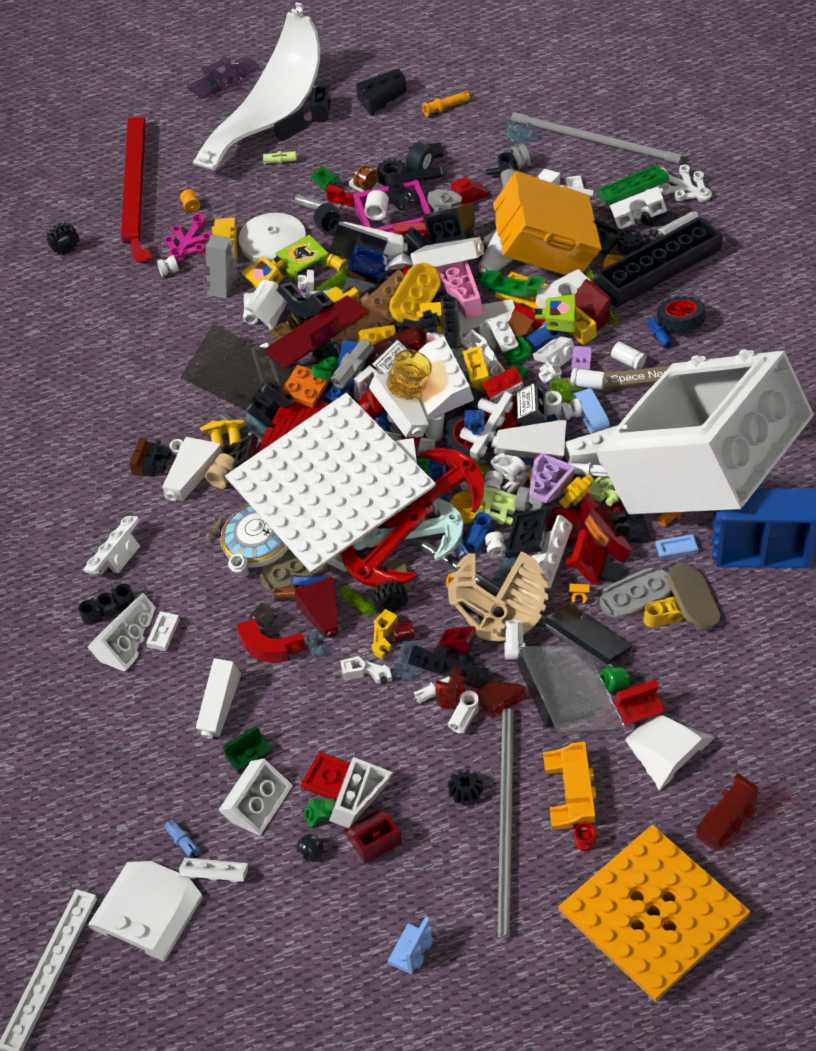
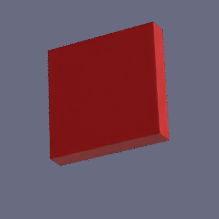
(325, 776)

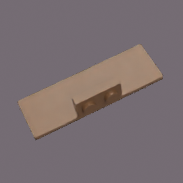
(377, 306)

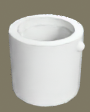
(376, 205)

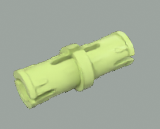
(280, 157)

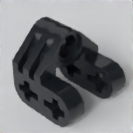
(266, 394)

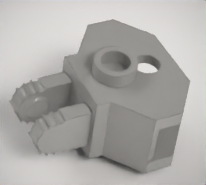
(443, 199)

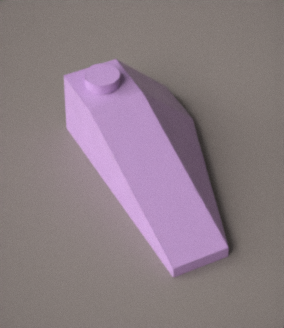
(549, 478)

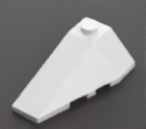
(120, 639)

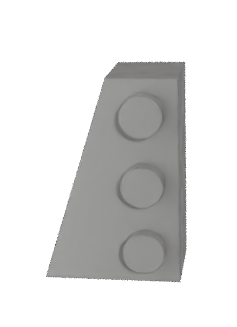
(222, 265)

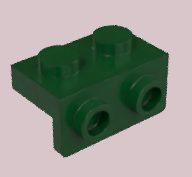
(246, 748)

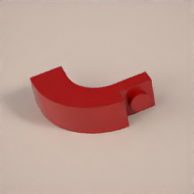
(266, 648)

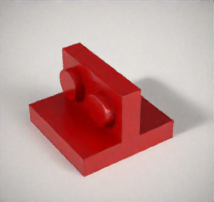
(638, 703)

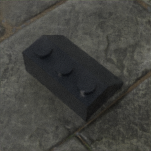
(449, 223)

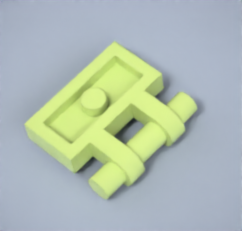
(602, 488)
(499, 501)

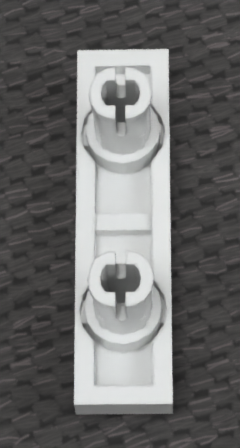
(496, 420)

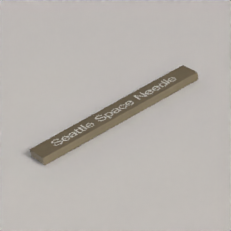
(626, 379)

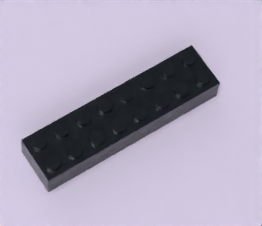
(658, 261)

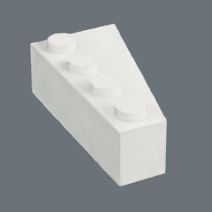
(584, 448)

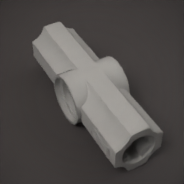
(352, 363)

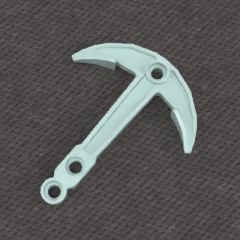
(448, 522)

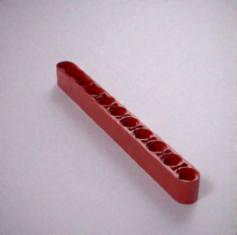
(133, 179)

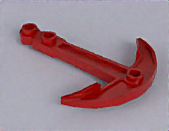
(449, 480)
(374, 561)

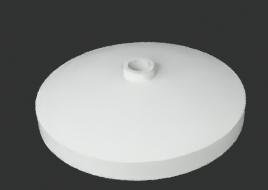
(269, 234)

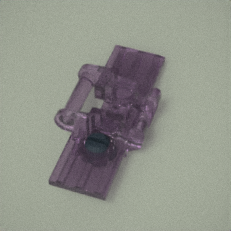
(219, 81)

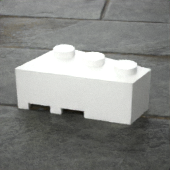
(359, 789)

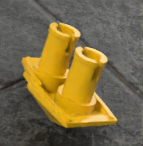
(216, 428)

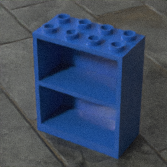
(768, 532)

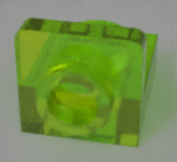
(562, 387)

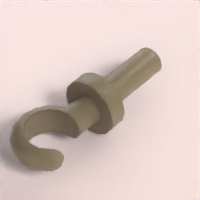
(214, 529)

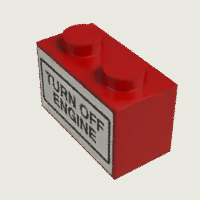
(506, 381)

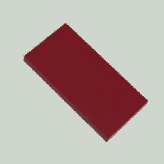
(573, 516)

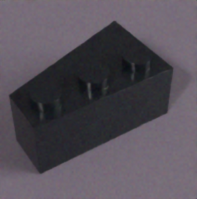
(380, 90)

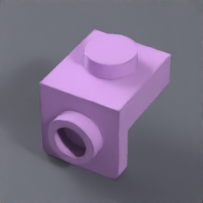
(581, 357)

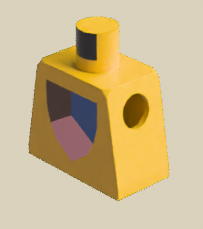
(264, 270)

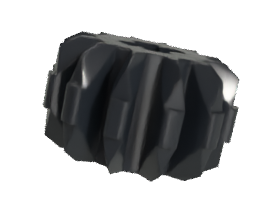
(459, 790)

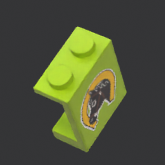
(301, 255)

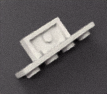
(553, 548)
(116, 549)

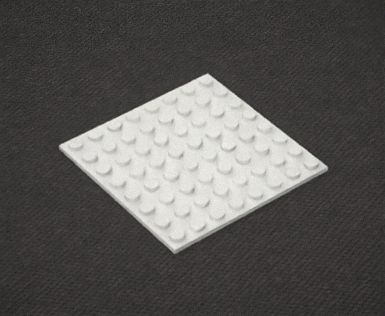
(329, 482)

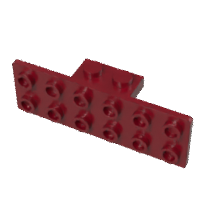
(316, 331)

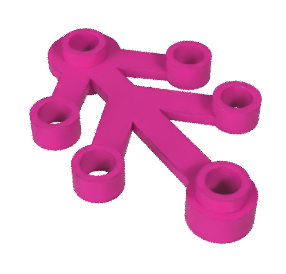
(180, 252)

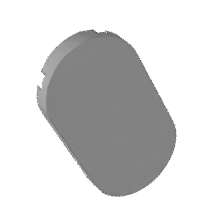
(634, 593)

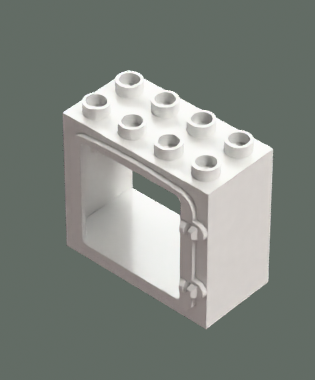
(706, 433)

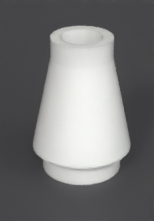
(239, 565)

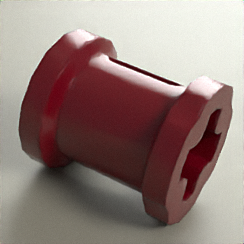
(403, 631)

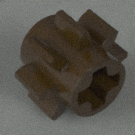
(294, 320)

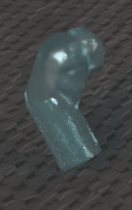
(312, 643)

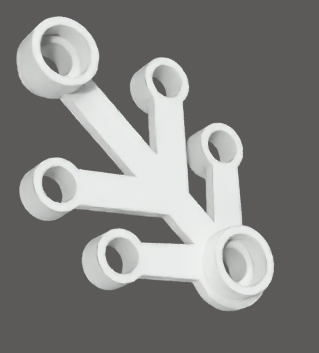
(701, 193)

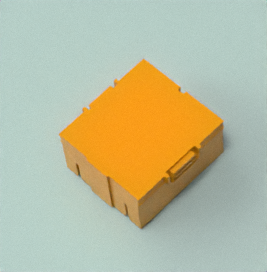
(546, 224)

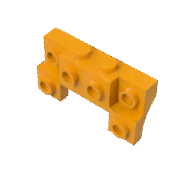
(577, 780)

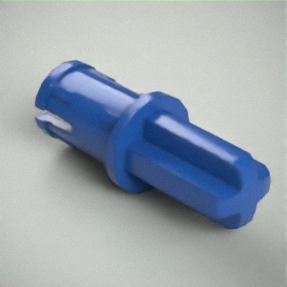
(659, 333)

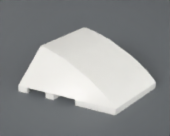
(665, 746)

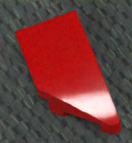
(138, 253)

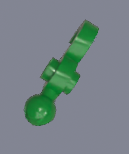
(325, 368)

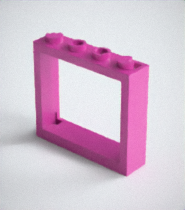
(360, 201)

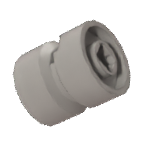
(525, 502)

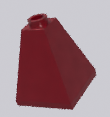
(319, 606)

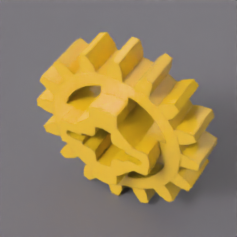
(576, 490)

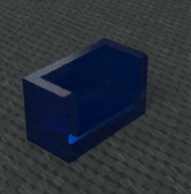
(368, 261)

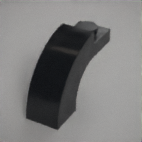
(302, 305)

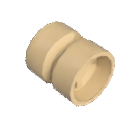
(216, 473)

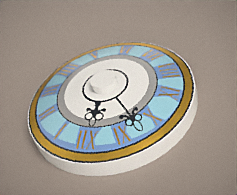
(251, 536)

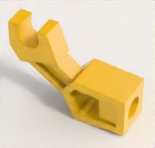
(388, 619)

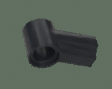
(663, 218)
(415, 239)

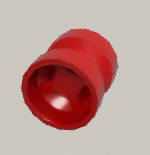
(585, 837)

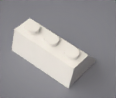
(256, 796)

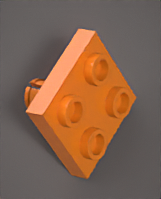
(305, 387)

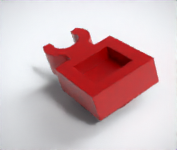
(338, 196)

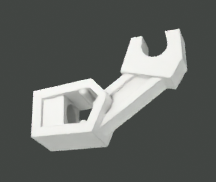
(374, 670)

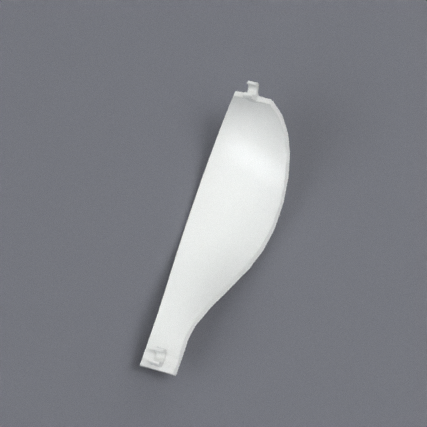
(277, 93)

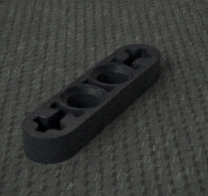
(420, 175)

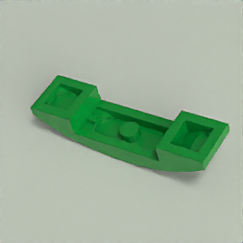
(508, 286)

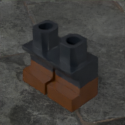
(147, 458)

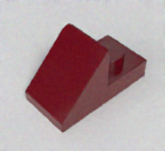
(459, 638)

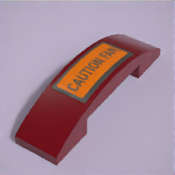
(613, 545)

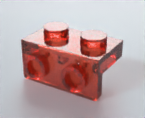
(449, 693)

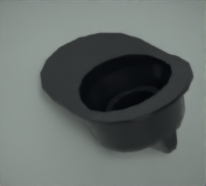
(327, 218)

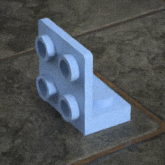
(411, 946)

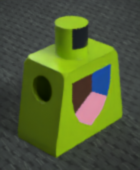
(559, 313)

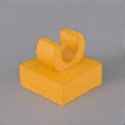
(579, 589)

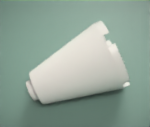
(493, 256)

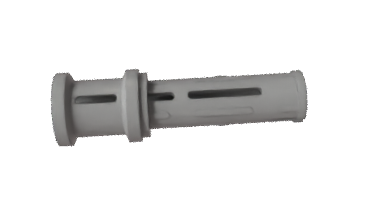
(313, 203)

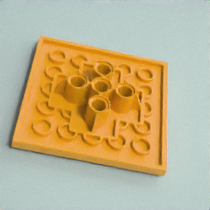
(654, 872)

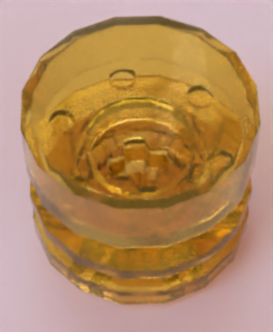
(409, 374)

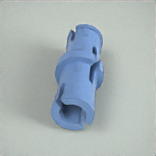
(181, 838)

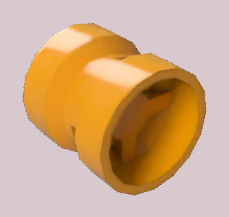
(190, 200)

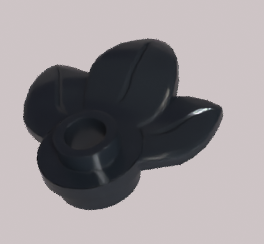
(400, 197)

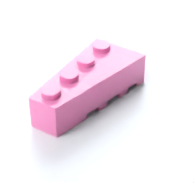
(458, 282)

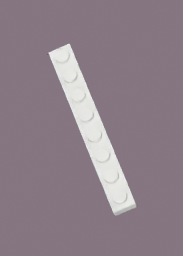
(47, 972)

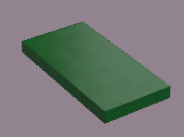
(632, 185)

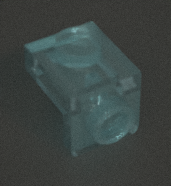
(517, 132)

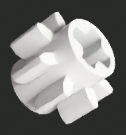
(549, 372)

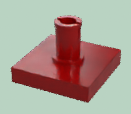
(588, 557)

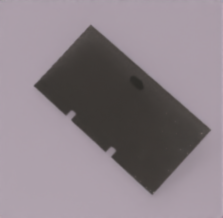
(232, 369)

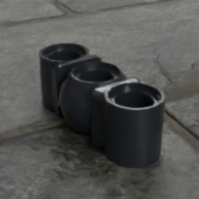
(106, 604)

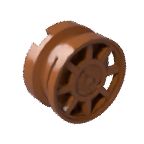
(366, 178)

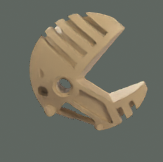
(518, 598)

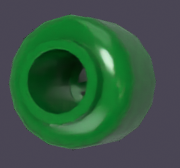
(615, 679)

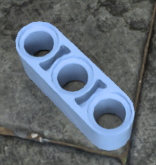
(593, 413)

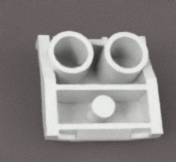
(267, 303)

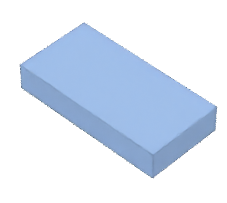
(676, 547)

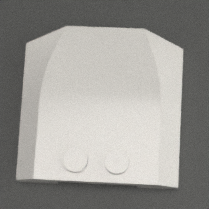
(147, 907)

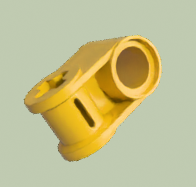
(662, 612)

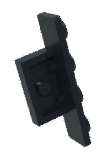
(442, 661)

